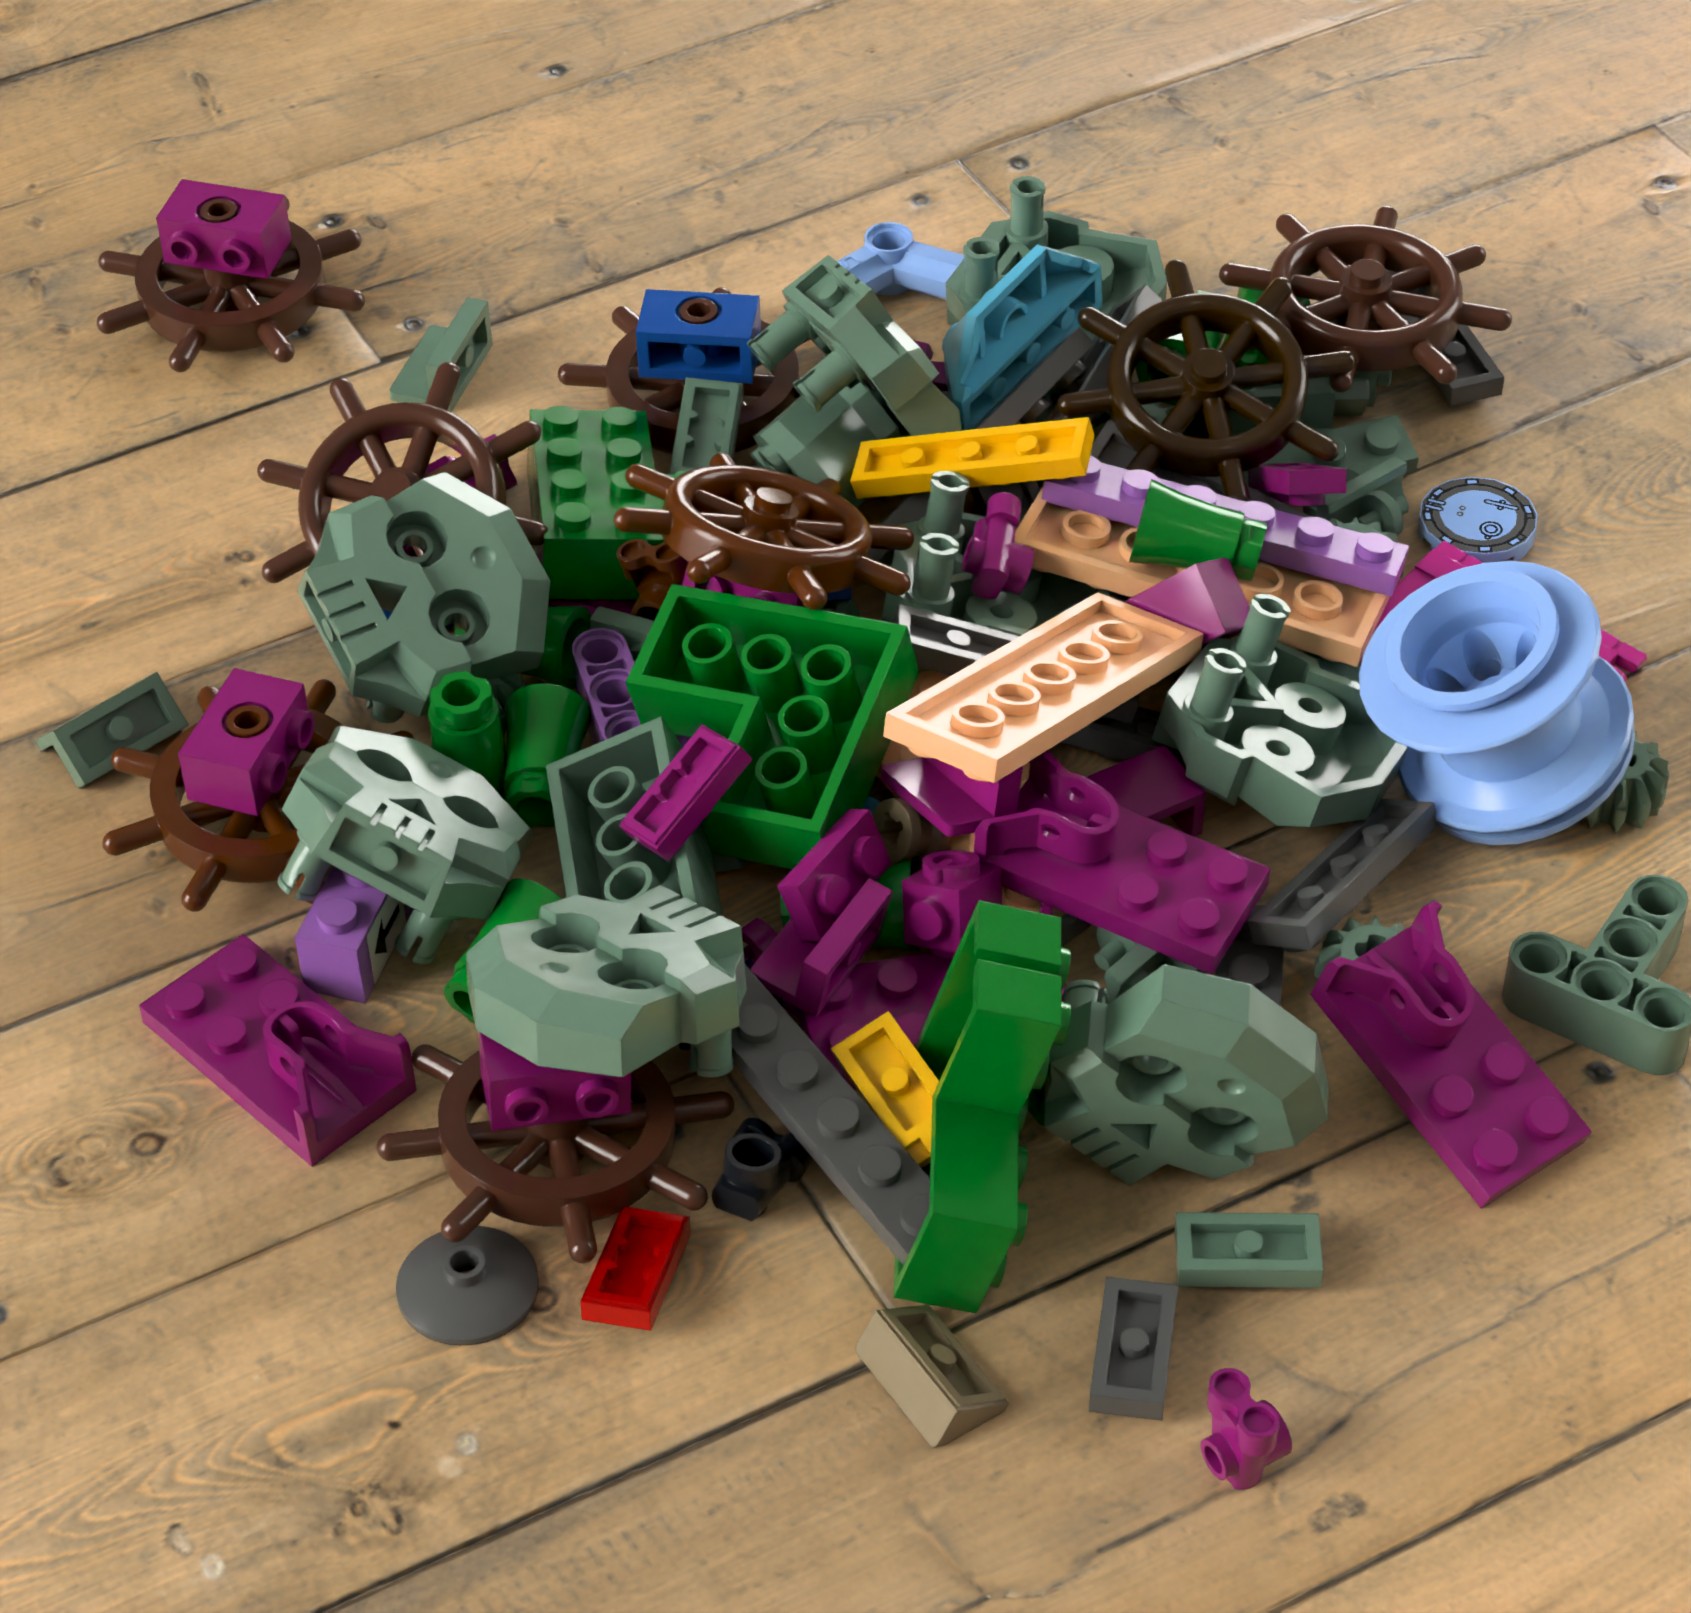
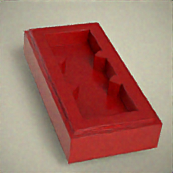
(635, 1268)

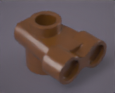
(652, 572)

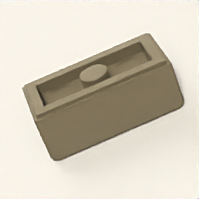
(928, 1373)

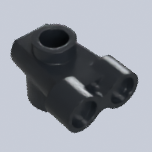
(757, 1168)

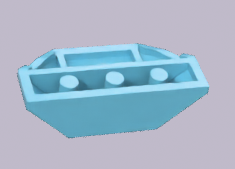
(1016, 328)

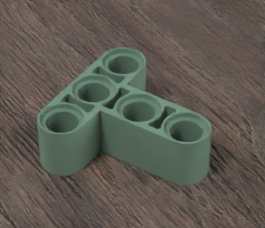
(1612, 990)

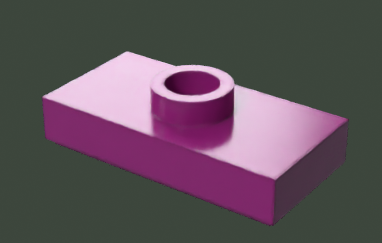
(685, 792)

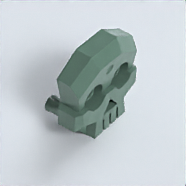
(1124, 259)
(858, 346)
(471, 574)
(945, 589)
(1277, 728)
(404, 827)
(612, 984)
(1182, 1076)

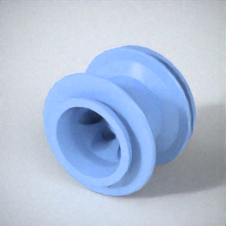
(1500, 701)

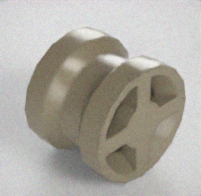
(906, 831)

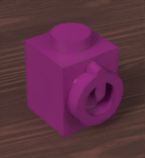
(943, 898)

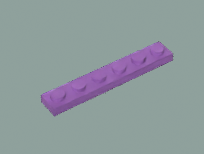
(1290, 540)

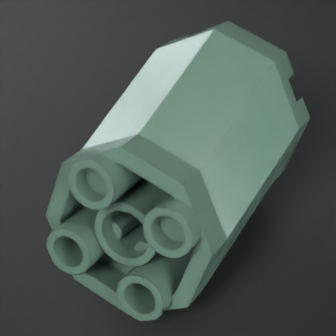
(824, 442)

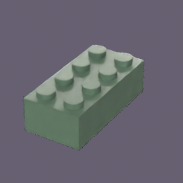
(592, 797)

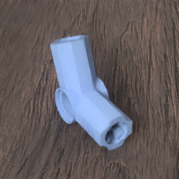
(895, 263)

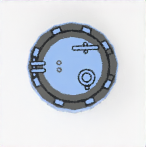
(1479, 518)

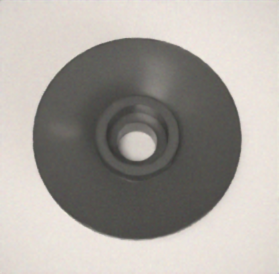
(473, 1304)

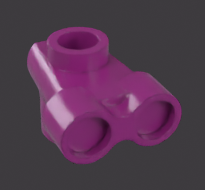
(993, 555)
(1244, 1431)

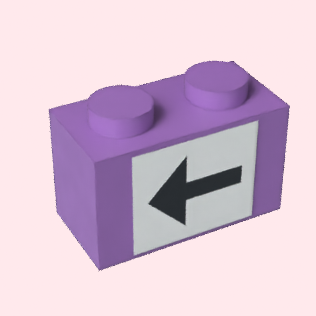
(348, 937)

